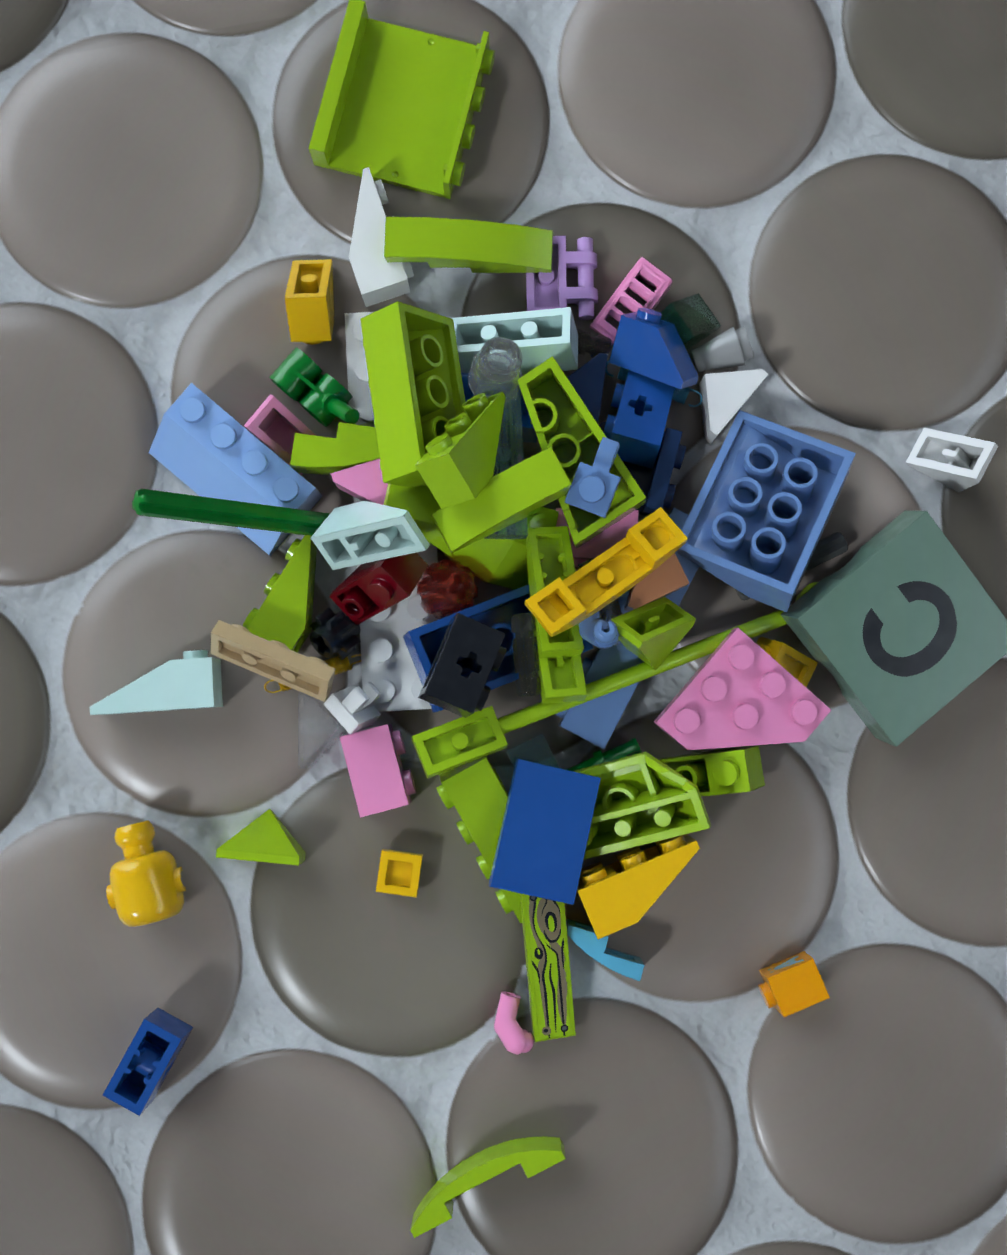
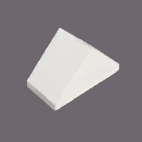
(724, 396)
(951, 458)

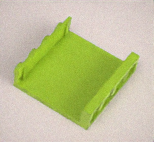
(400, 104)

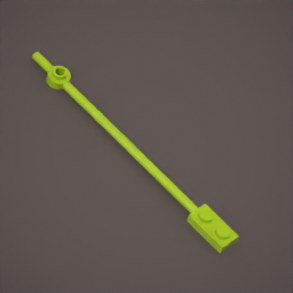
(483, 733)

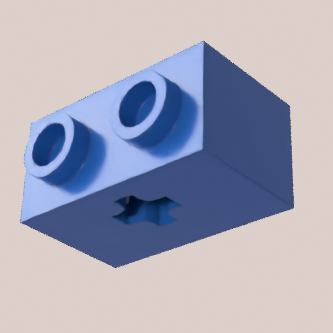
(640, 418)
(147, 1061)

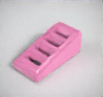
(649, 274)

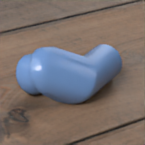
(598, 631)

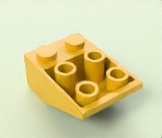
(628, 888)

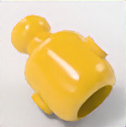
(146, 882)

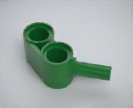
(317, 393)

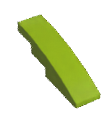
(469, 244)
(559, 656)

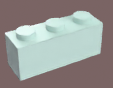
(536, 333)

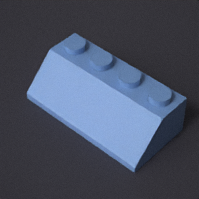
(227, 461)

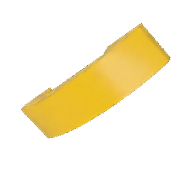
(608, 575)

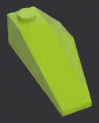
(492, 560)

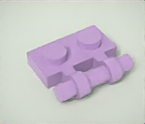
(551, 289)

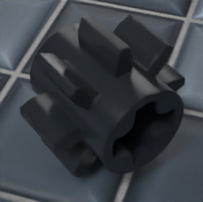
(334, 634)

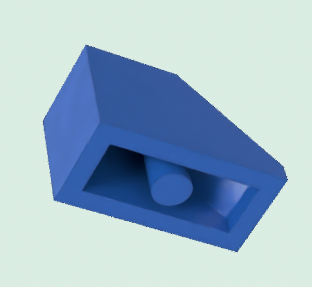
(652, 349)

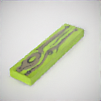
(547, 968)

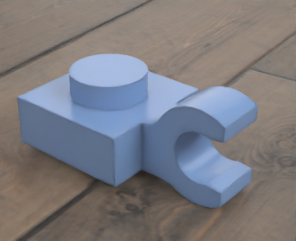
(595, 485)

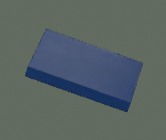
(544, 831)

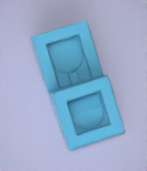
(618, 961)

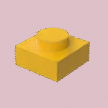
(399, 873)

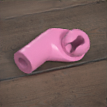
(508, 1029)

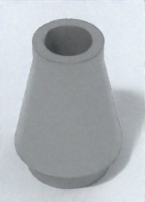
(723, 351)

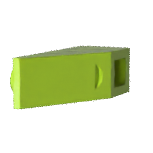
(465, 454)
(289, 599)
(721, 770)

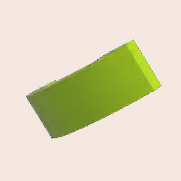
(532, 1153)

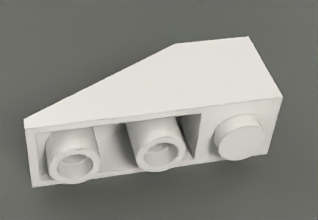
(375, 277)

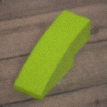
(328, 455)
(504, 500)

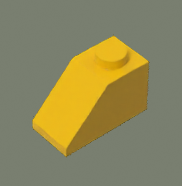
(310, 301)

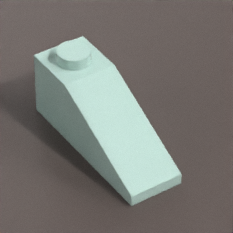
(367, 534)
(175, 685)

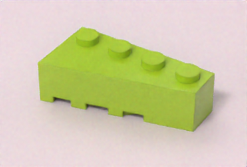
(575, 436)
(481, 803)

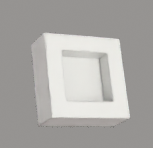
(354, 707)

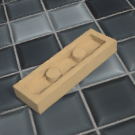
(272, 660)

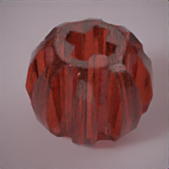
(446, 588)

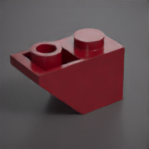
(378, 586)

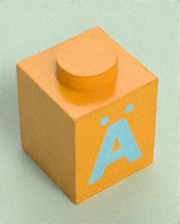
(792, 984)

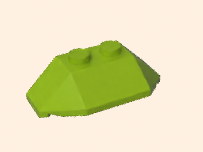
(641, 804)

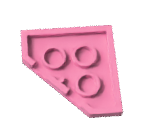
(741, 701)

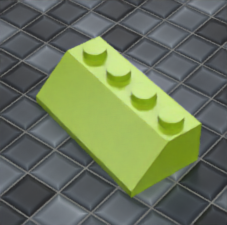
(411, 384)

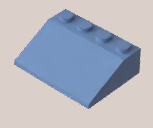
(765, 508)

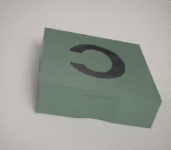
(901, 626)

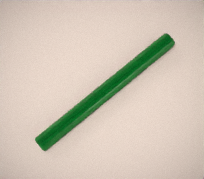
(226, 512)

